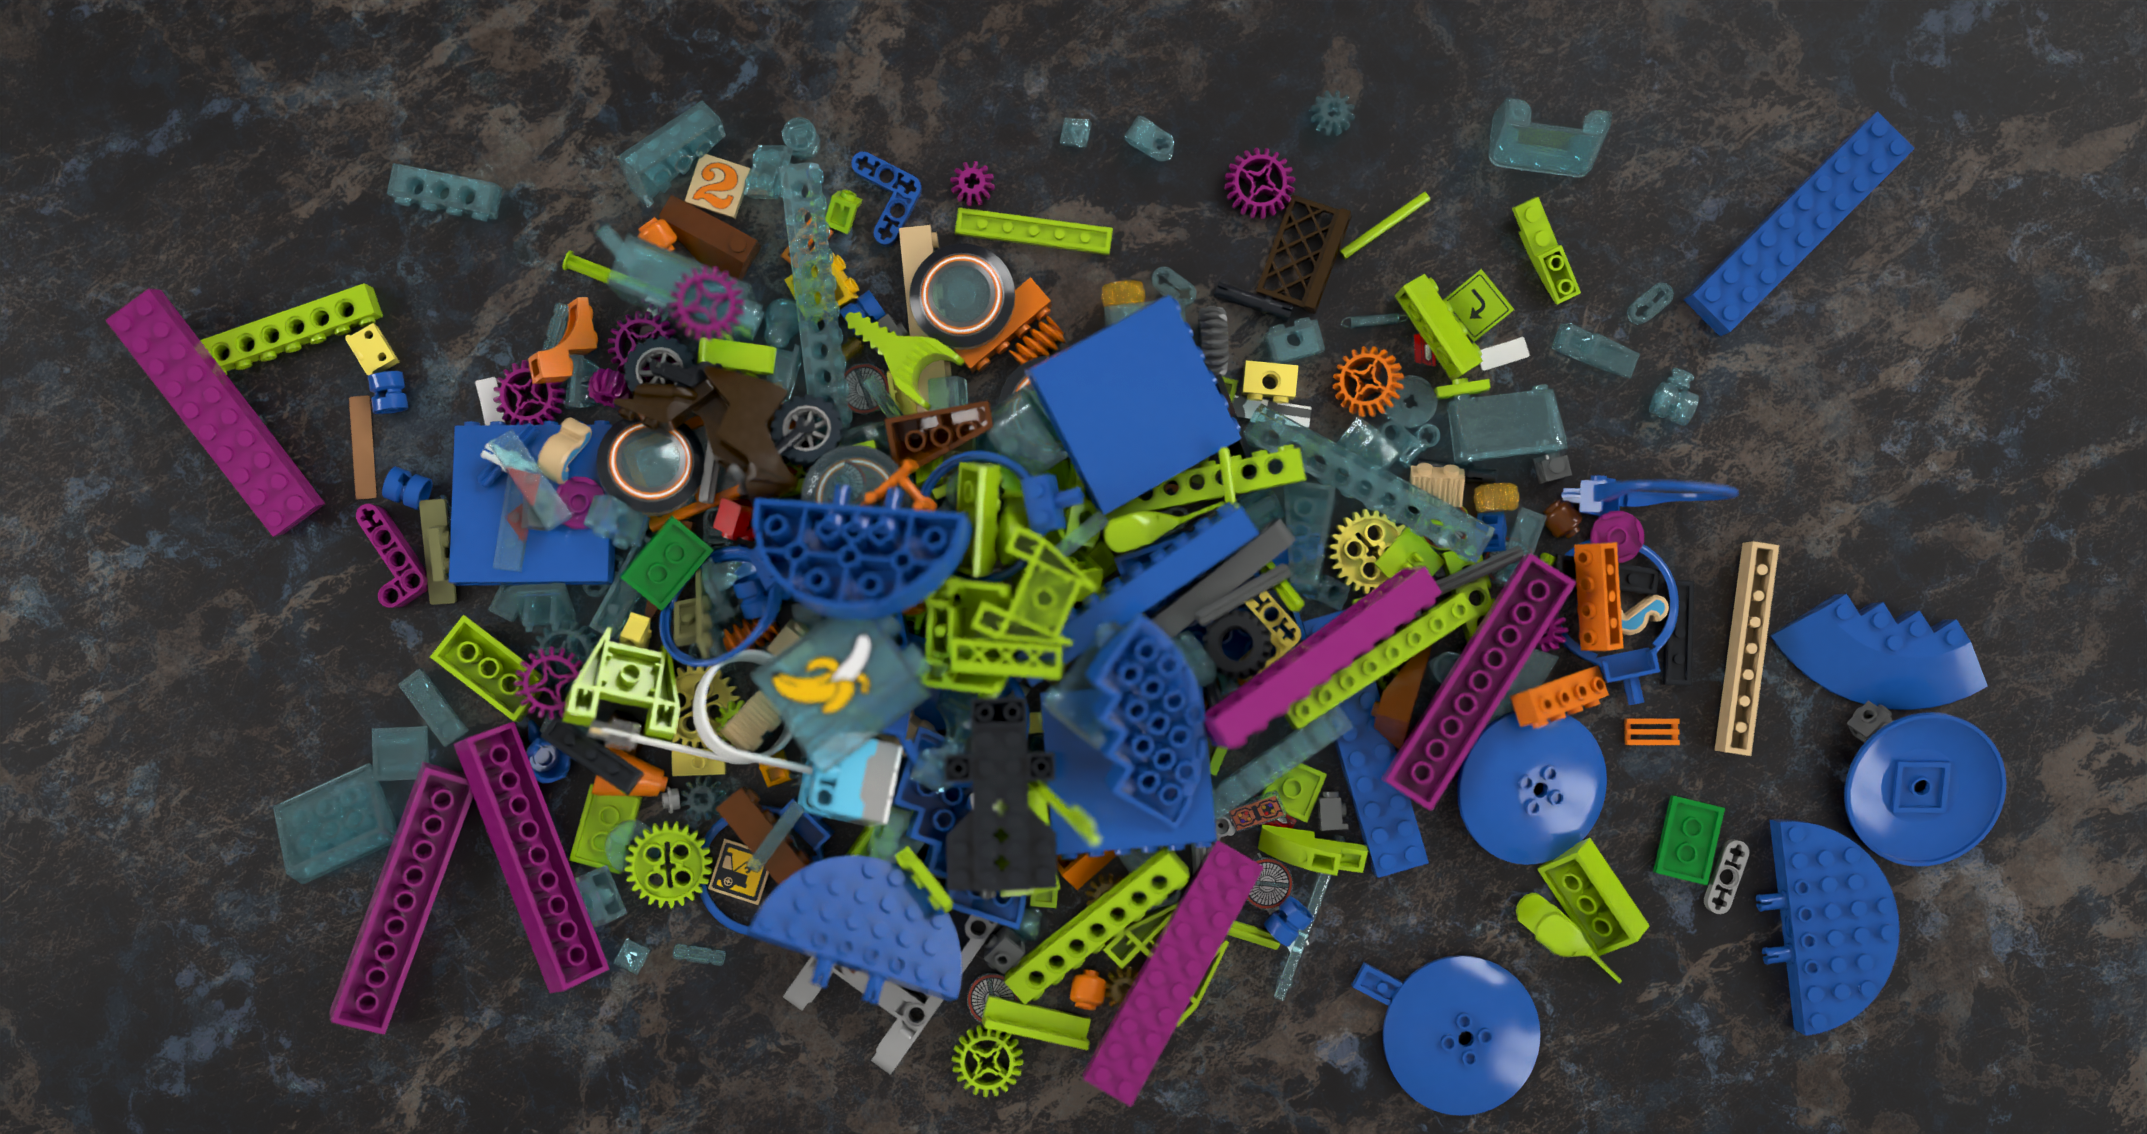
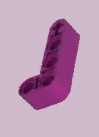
(389, 554)

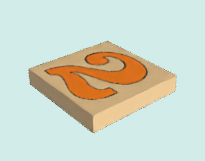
(717, 186)

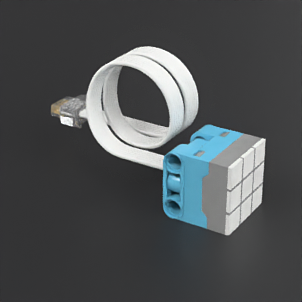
(852, 791)

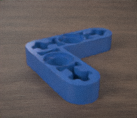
(898, 195)

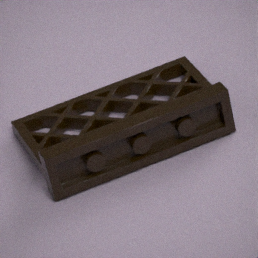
(1325, 261)

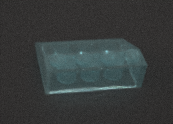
(334, 824)

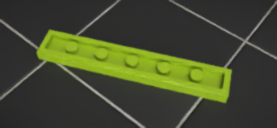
(1033, 231)

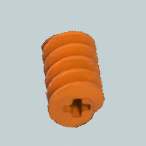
(1040, 342)
(734, 639)

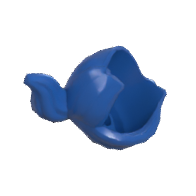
(546, 760)

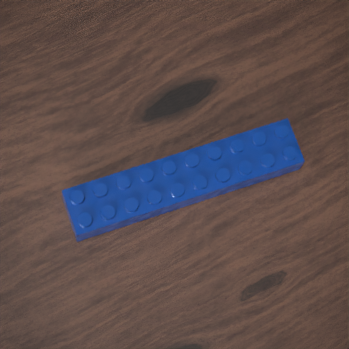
(1799, 224)
(1153, 580)
(1380, 809)

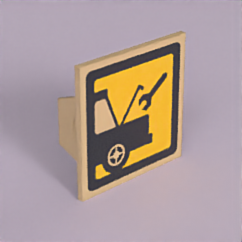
(735, 877)

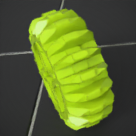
(978, 1051)

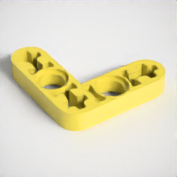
(1282, 645)

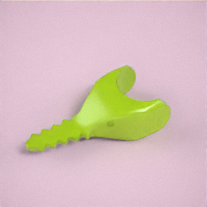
(903, 354)
(1014, 514)
(1144, 528)
(1555, 929)

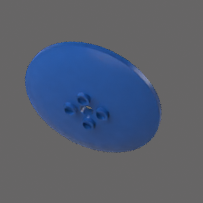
(1500, 781)
(1952, 811)
(1431, 1014)

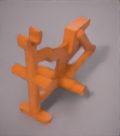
(900, 477)

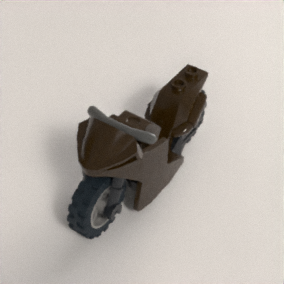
(737, 412)

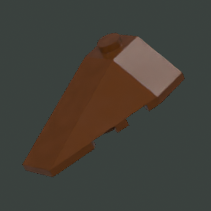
(710, 239)
(936, 432)
(1399, 698)

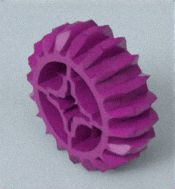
(1250, 176)
(695, 308)
(627, 330)
(523, 403)
(528, 690)

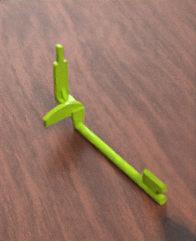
(1074, 816)

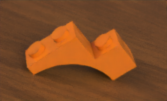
(578, 339)

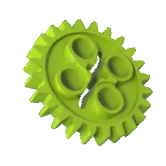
(692, 862)

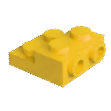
(845, 287)

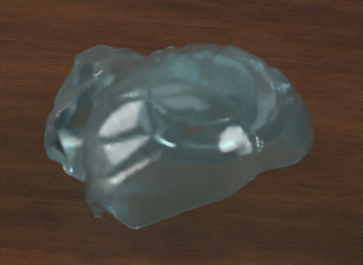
(781, 322)

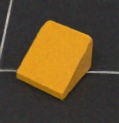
(775, 775)

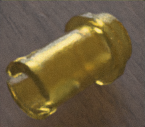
(852, 347)

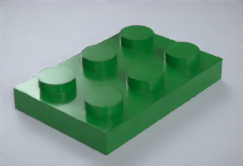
(666, 563)
(1689, 840)

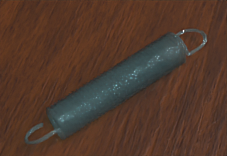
(1374, 320)

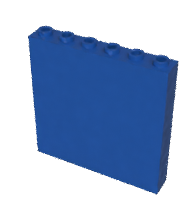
(1134, 404)
(476, 512)
(1119, 823)

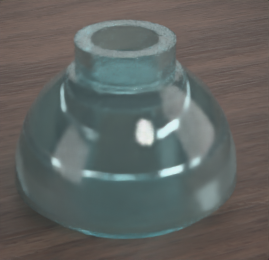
(1030, 924)

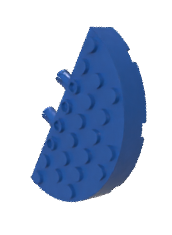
(858, 558)
(866, 920)
(1834, 921)

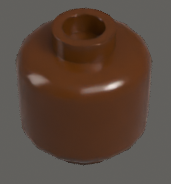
(1562, 519)

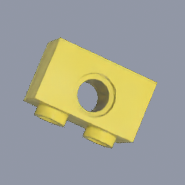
(1283, 374)

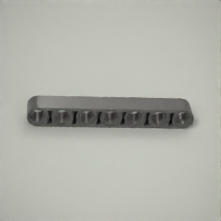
(1223, 577)

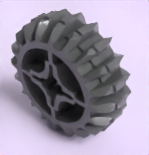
(1214, 338)

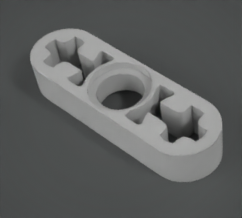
(1728, 897)

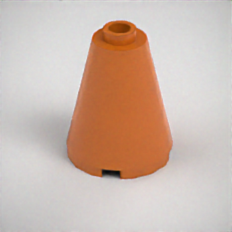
(649, 785)

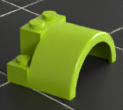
(954, 618)

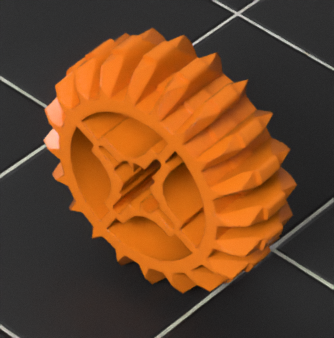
(1372, 372)

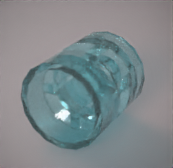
(802, 137)
(1682, 406)
(1440, 665)

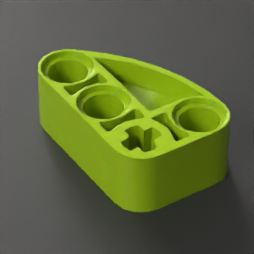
(738, 356)

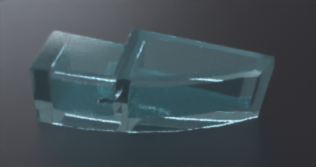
(1595, 350)

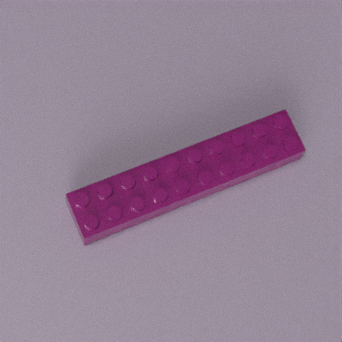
(215, 411)
(1320, 656)
(1478, 681)
(531, 857)
(402, 899)
(1172, 972)

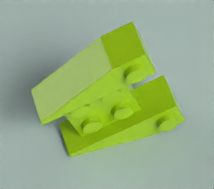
(1042, 596)
(629, 678)
(1143, 936)

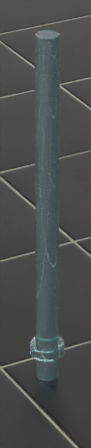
(1285, 981)

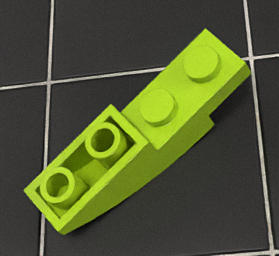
(1544, 251)
(1314, 854)

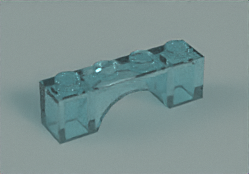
(956, 711)

